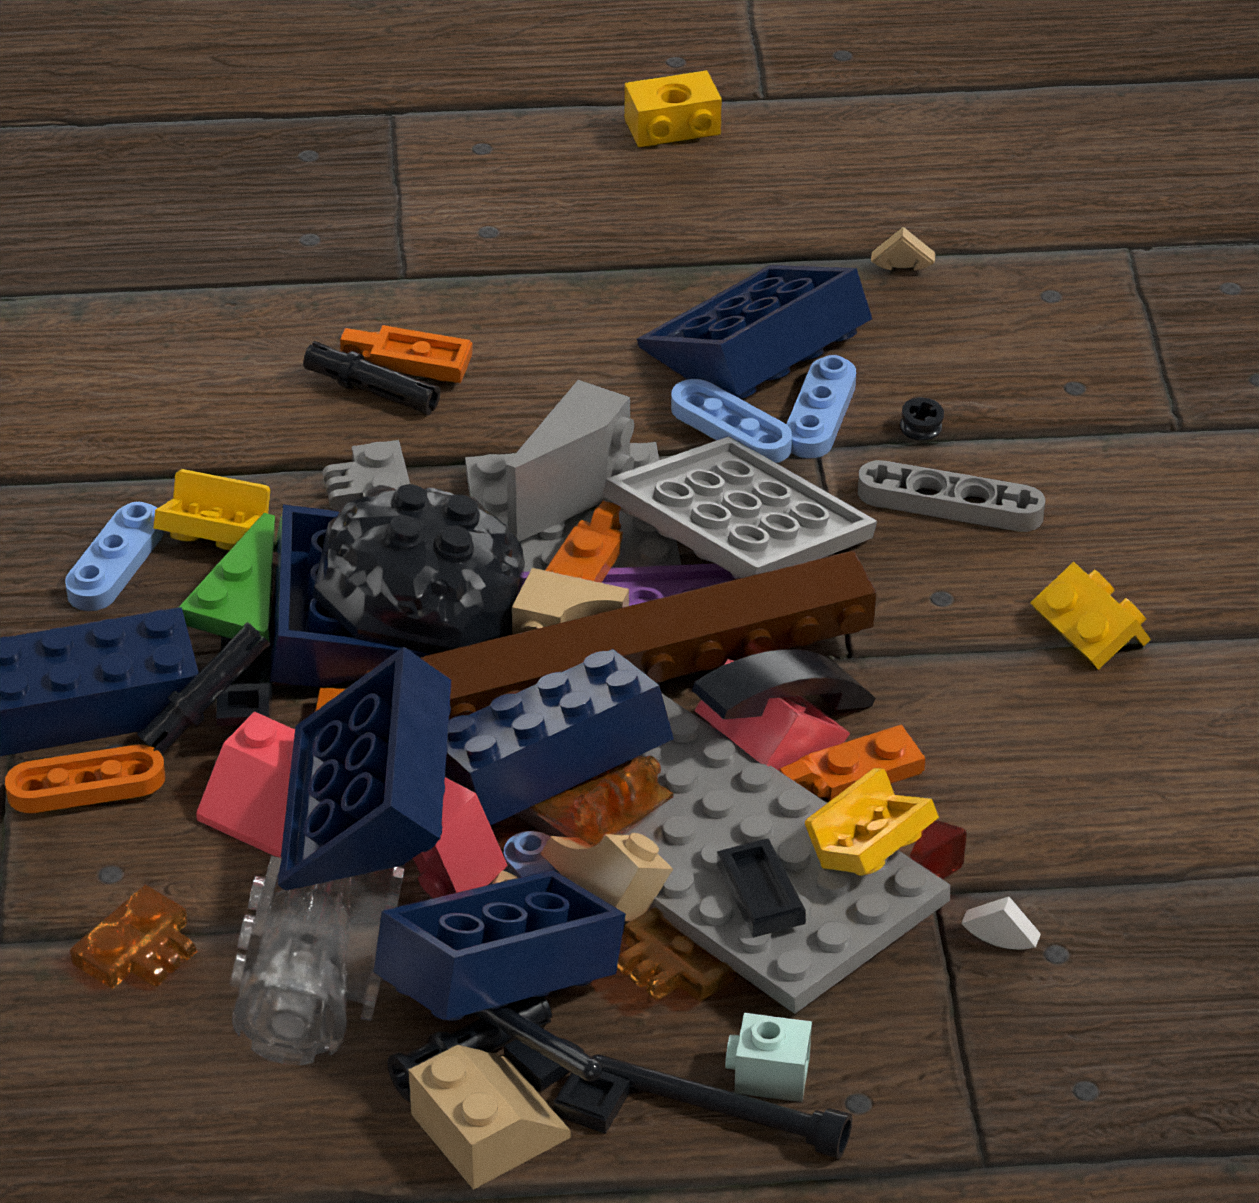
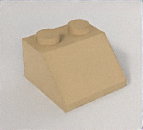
(482, 1112)

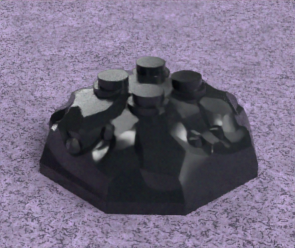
(420, 570)

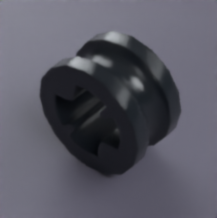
(921, 408)

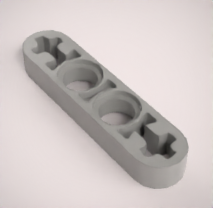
(952, 491)

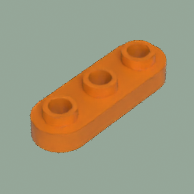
(85, 778)

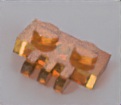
(137, 939)
(669, 959)

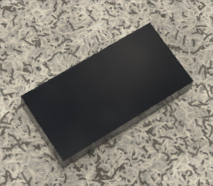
(761, 887)

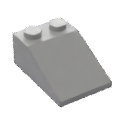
(568, 459)

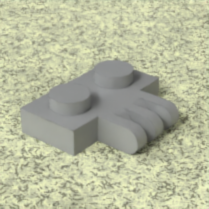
(371, 466)

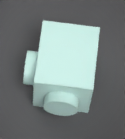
(770, 1057)

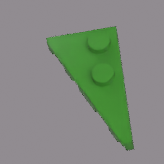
(237, 587)

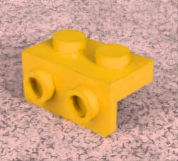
(211, 508)
(1088, 615)
(867, 825)

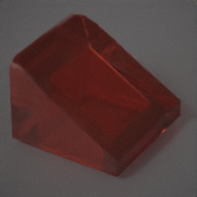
(940, 848)

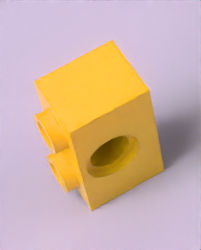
(672, 108)

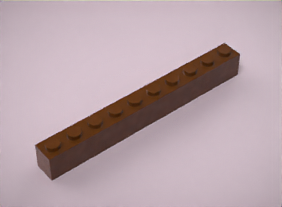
(674, 632)

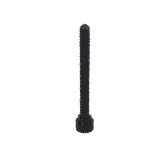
(543, 1042)
(825, 1130)

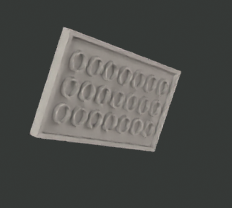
(734, 800)

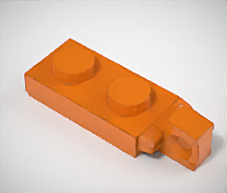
(411, 352)
(591, 546)
(839, 766)

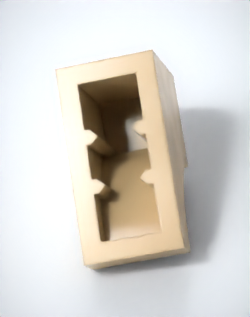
(558, 598)
(617, 870)

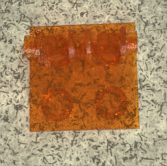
(608, 801)

